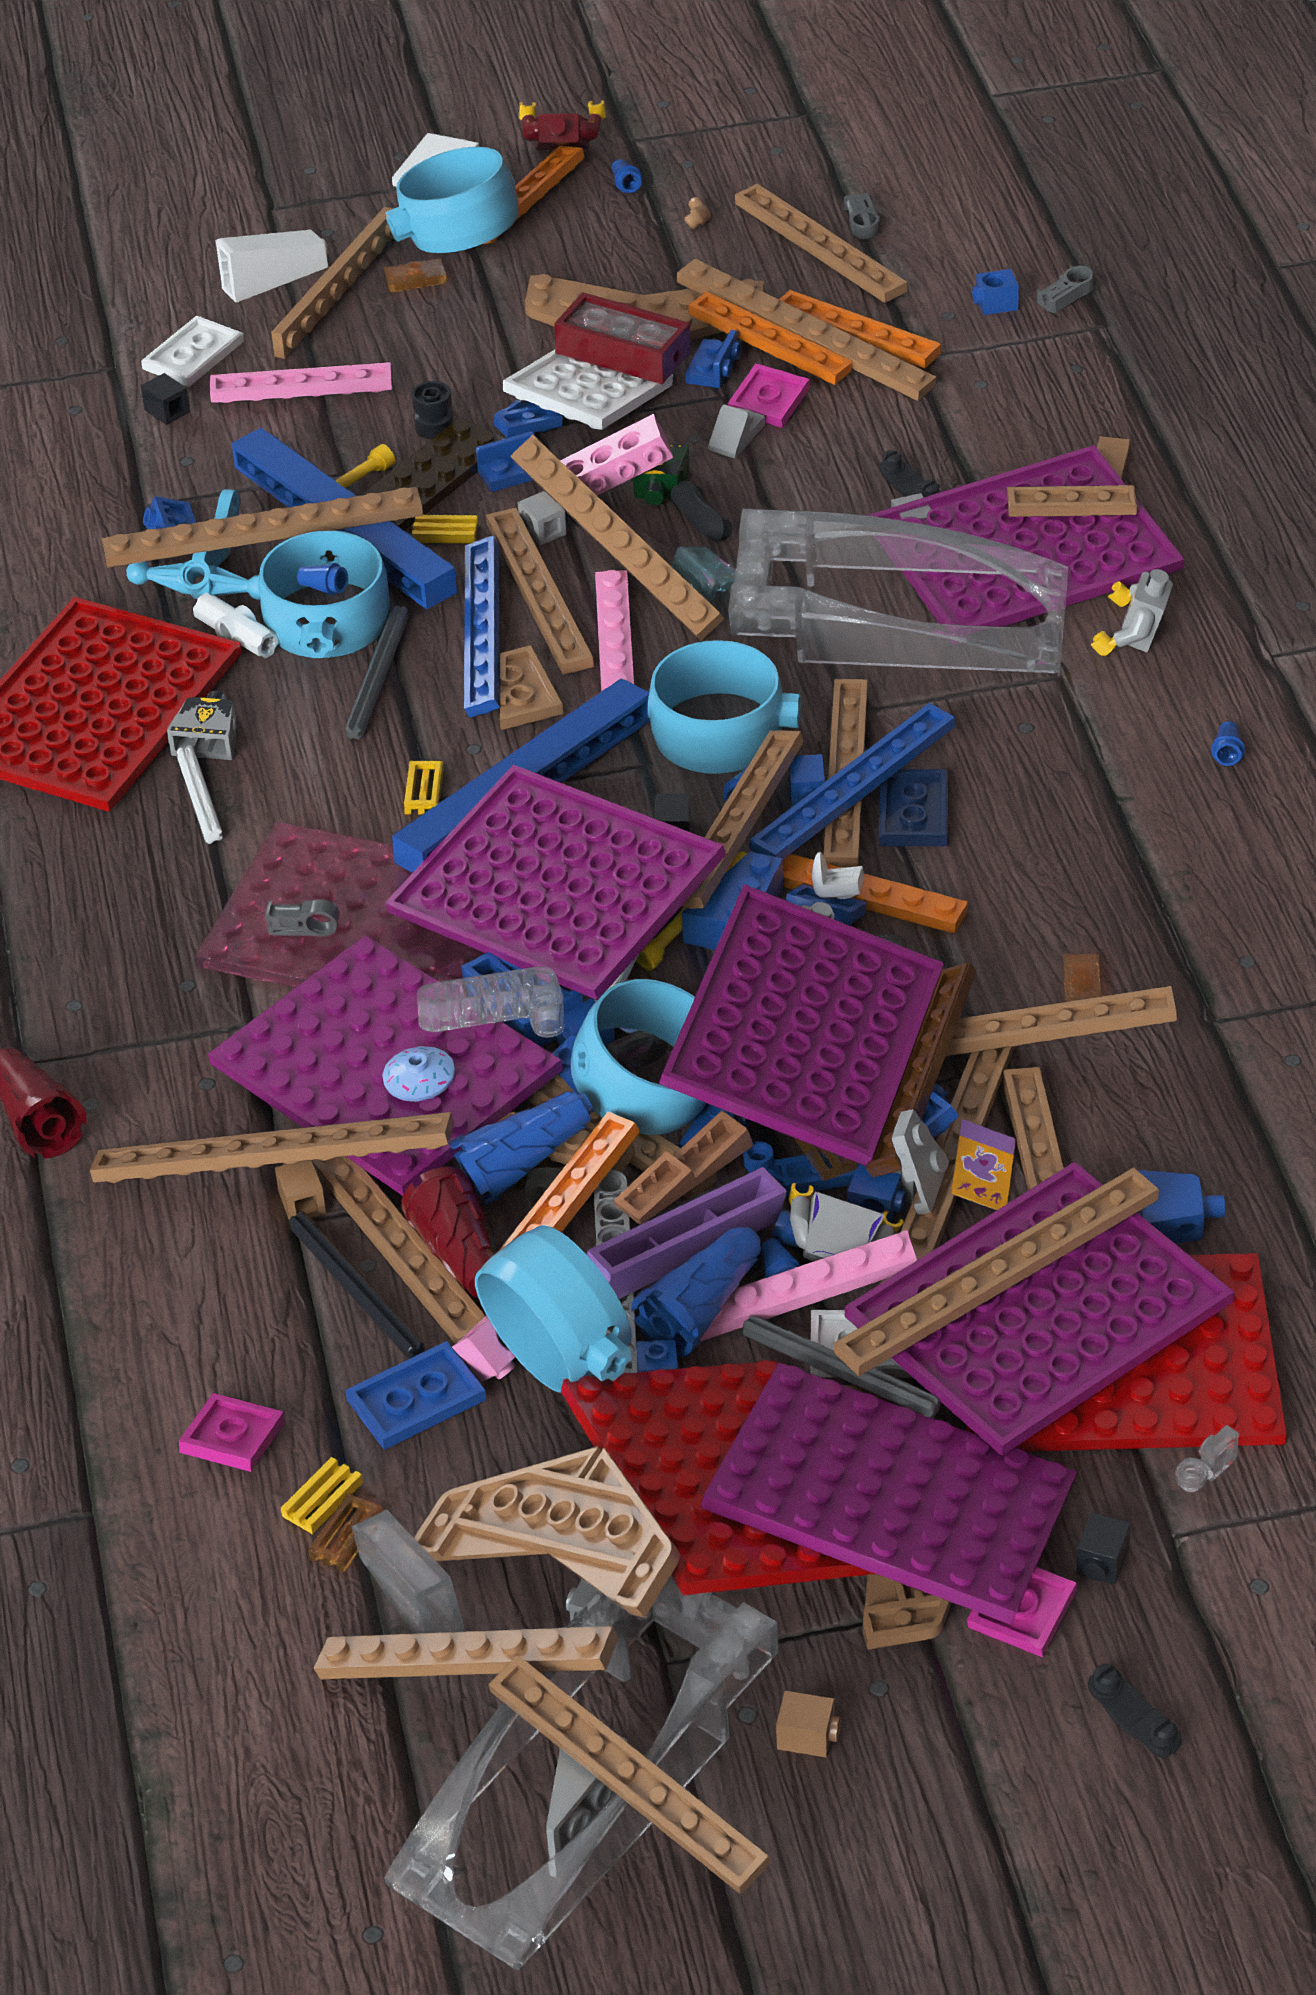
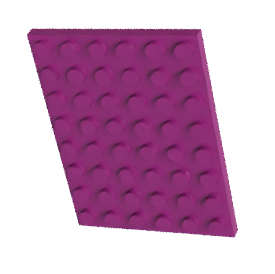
(1093, 547)
(556, 880)
(803, 1025)
(329, 1040)
(1056, 1332)
(891, 1492)

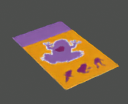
(983, 1165)

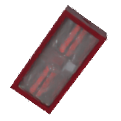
(622, 338)

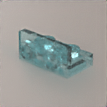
(703, 570)

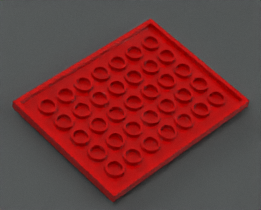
(98, 698)
(1192, 1386)
(669, 1441)

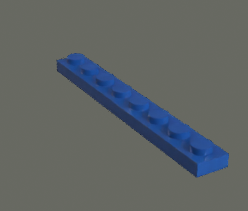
(481, 627)
(853, 782)

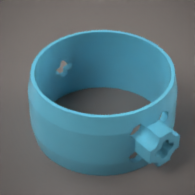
(455, 200)
(358, 618)
(717, 669)
(607, 1084)
(554, 1309)

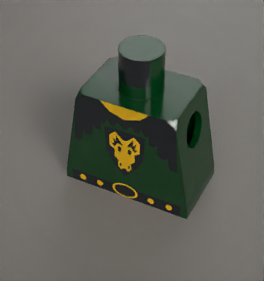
(658, 482)

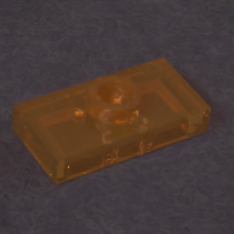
(415, 275)
(1081, 976)

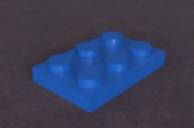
(415, 1395)

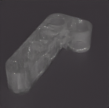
(493, 999)

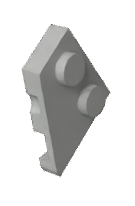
(920, 1158)

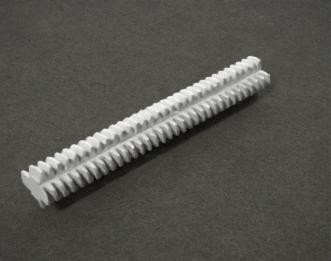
(199, 794)

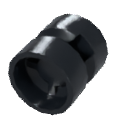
(431, 408)

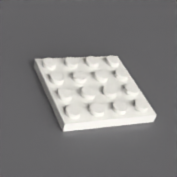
(581, 389)

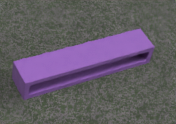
(674, 1237)

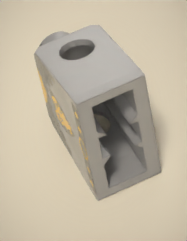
(205, 725)

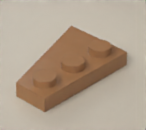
(525, 689)

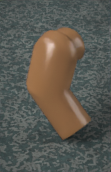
(699, 213)

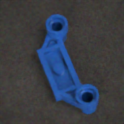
(792, 1169)

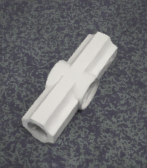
(236, 625)

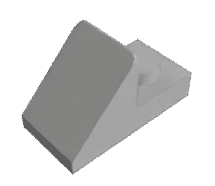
(734, 430)

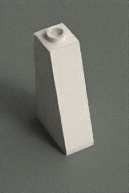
(268, 261)

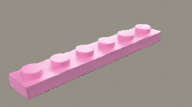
(300, 382)
(614, 627)
(814, 1282)

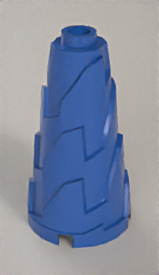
(512, 1147)
(692, 1295)

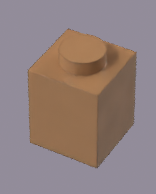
(300, 1189)
(807, 1724)

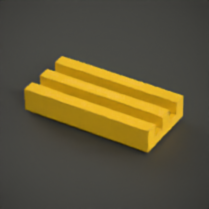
(446, 529)
(423, 804)
(316, 1493)

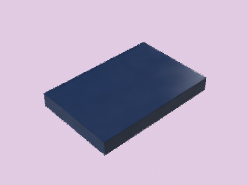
(914, 808)

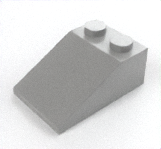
(574, 1801)

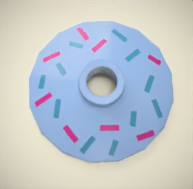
(418, 1073)

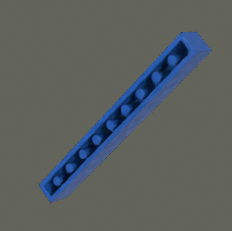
(297, 482)
(553, 754)

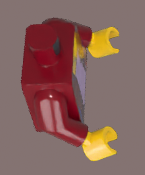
(561, 129)

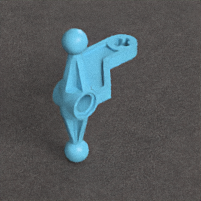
(182, 575)

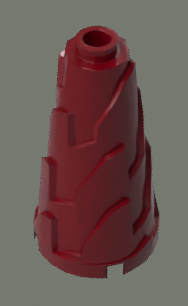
(40, 1111)
(450, 1222)

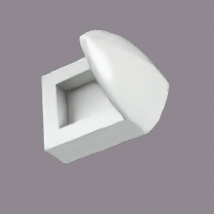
(836, 882)

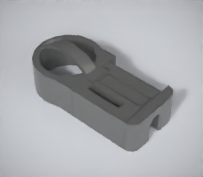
(862, 216)
(1065, 291)
(297, 919)

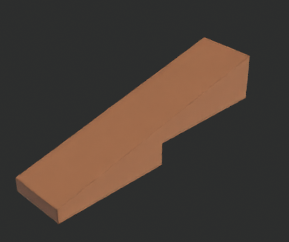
(677, 1174)

